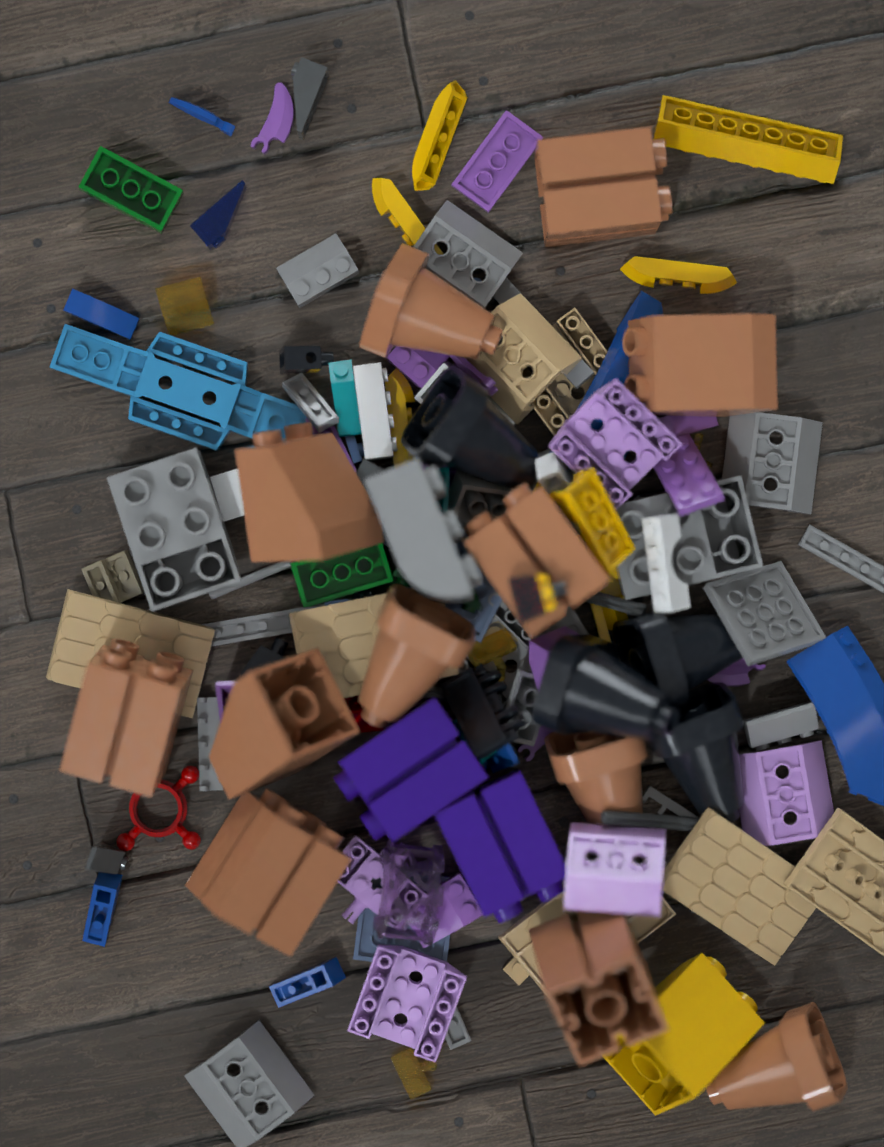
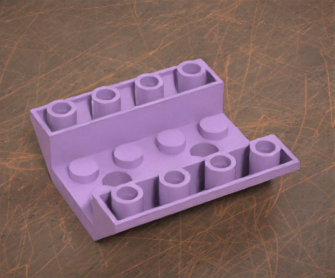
(625, 428)
(801, 791)
(614, 880)
(425, 1003)

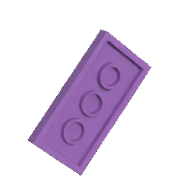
(497, 161)
(688, 478)

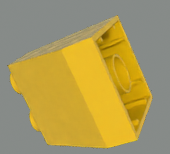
(705, 1031)

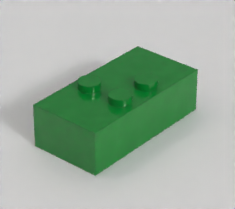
(131, 189)
(340, 575)

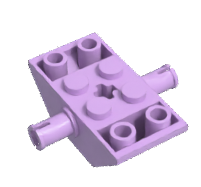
(357, 880)

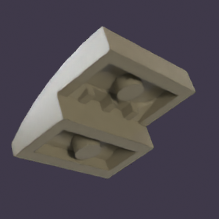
(114, 578)

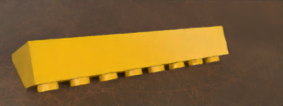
(749, 139)

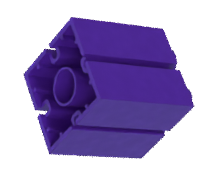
(409, 772)
(503, 846)

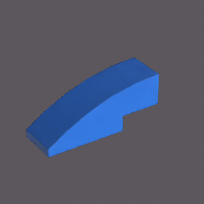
(101, 314)

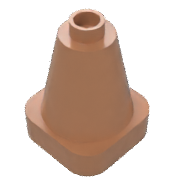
(425, 313)
(410, 653)
(599, 771)
(784, 1066)

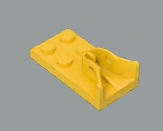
(596, 519)

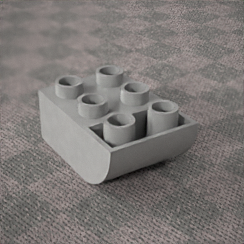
(175, 529)
(421, 534)
(711, 544)

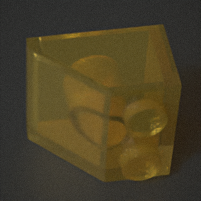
(185, 306)

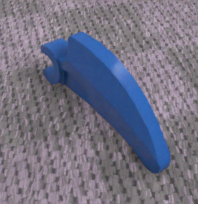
(203, 115)

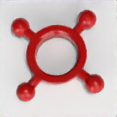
(190, 839)

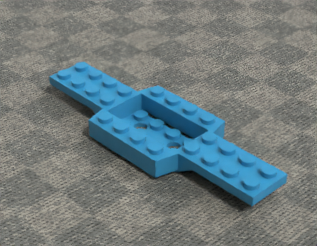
(138, 375)

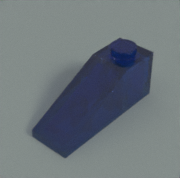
(217, 220)

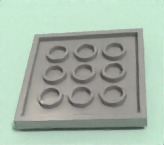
(764, 613)

